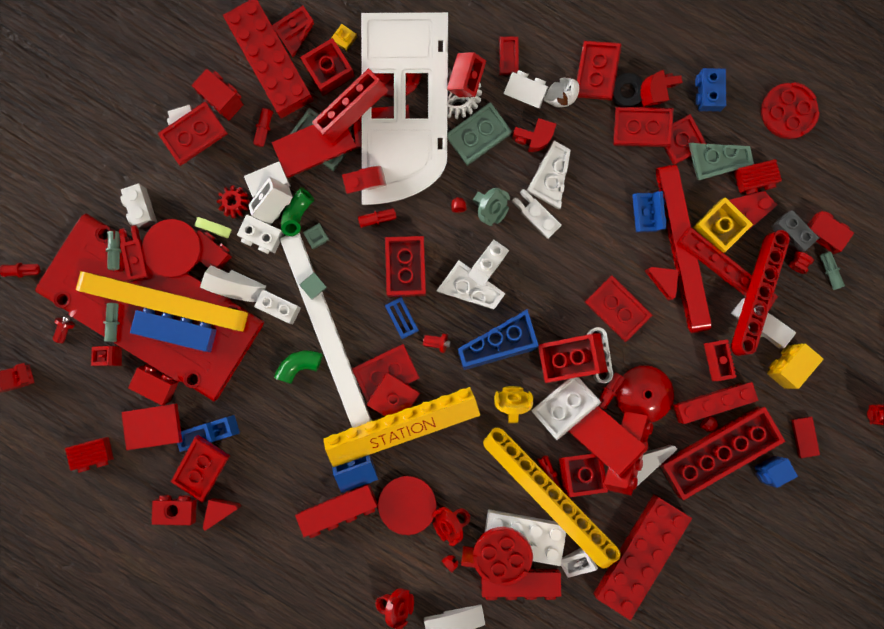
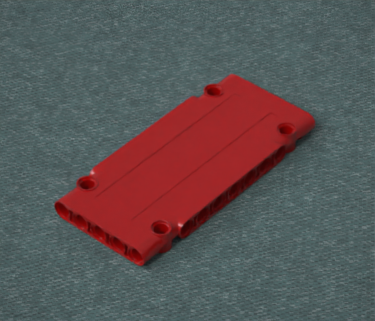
(87, 252)

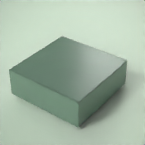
(316, 236)
(313, 286)

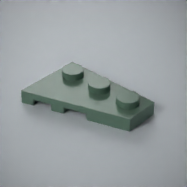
(718, 159)

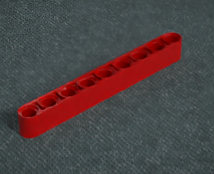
(689, 272)

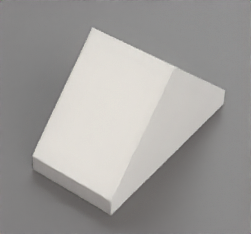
(577, 563)

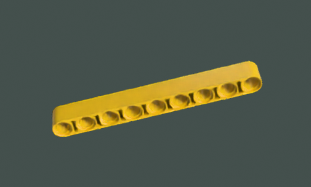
(161, 301)
(551, 498)

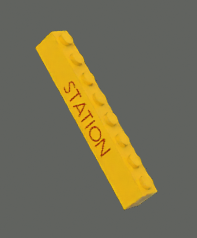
(401, 427)

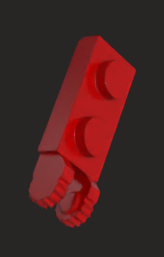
(133, 255)

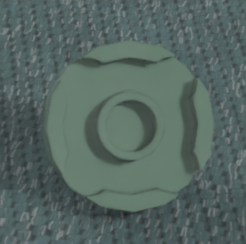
(492, 205)

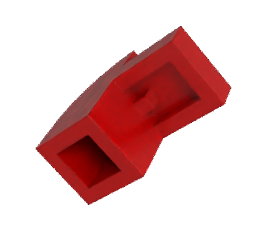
(655, 87)
(539, 138)
(364, 179)
(15, 377)

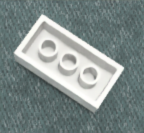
(544, 535)

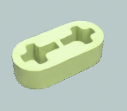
(212, 227)

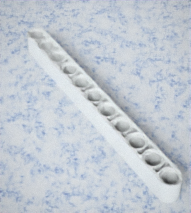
(327, 334)

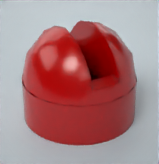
(458, 205)
(709, 423)
(450, 565)

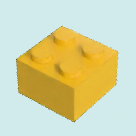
(722, 225)
(794, 366)

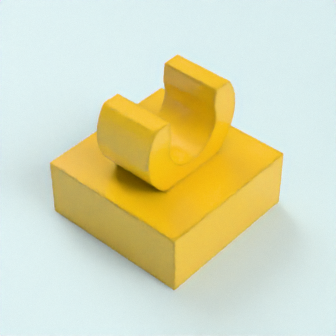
(344, 37)

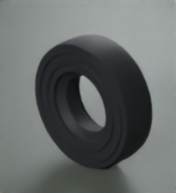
(636, 82)

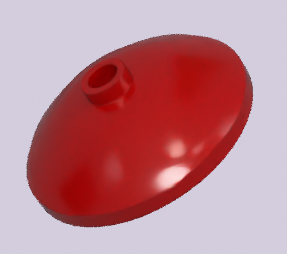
(632, 392)

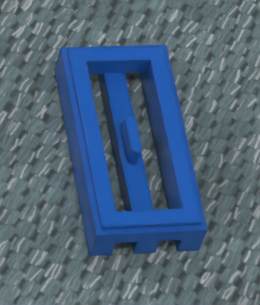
(394, 303)

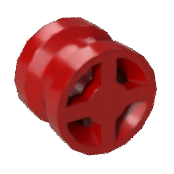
(801, 262)

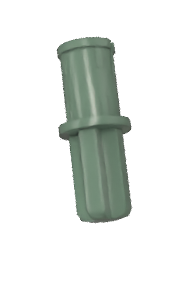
(114, 251)
(832, 270)
(111, 322)

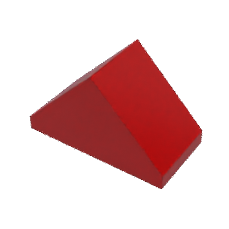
(665, 280)
(106, 356)
(217, 510)

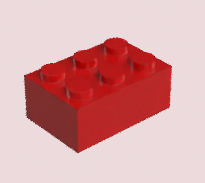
(405, 266)
(572, 358)

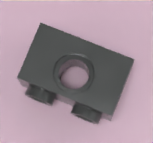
(799, 233)

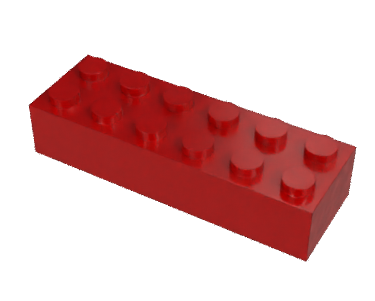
(268, 58)
(721, 452)
(642, 557)

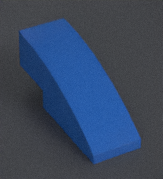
(210, 431)

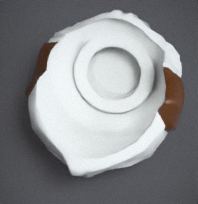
(562, 93)

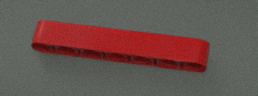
(762, 301)

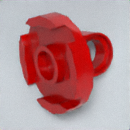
(448, 525)
(398, 607)

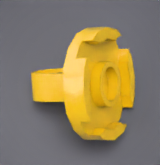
(513, 402)

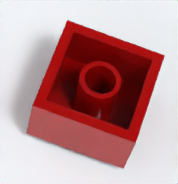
(327, 66)
(218, 93)
(582, 475)

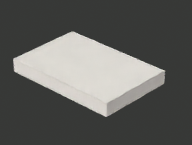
(566, 407)

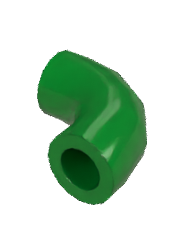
(294, 211)
(296, 362)

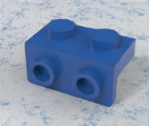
(649, 211)

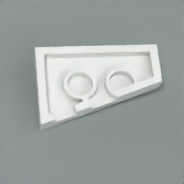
(550, 176)
(463, 287)

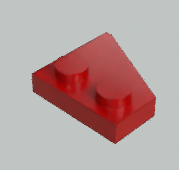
(294, 29)
(754, 206)

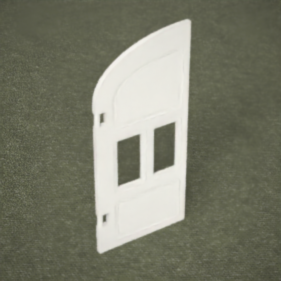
(401, 145)

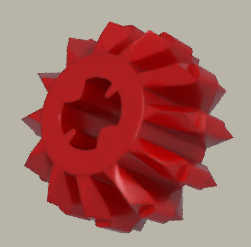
(235, 194)

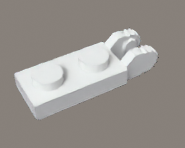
(537, 215)

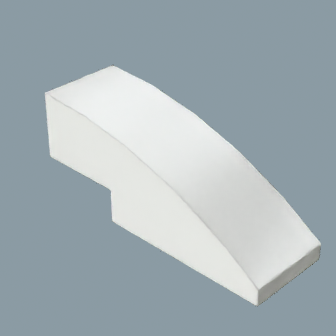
(231, 285)
(773, 329)
(461, 618)

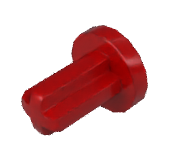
(63, 325)
(437, 342)

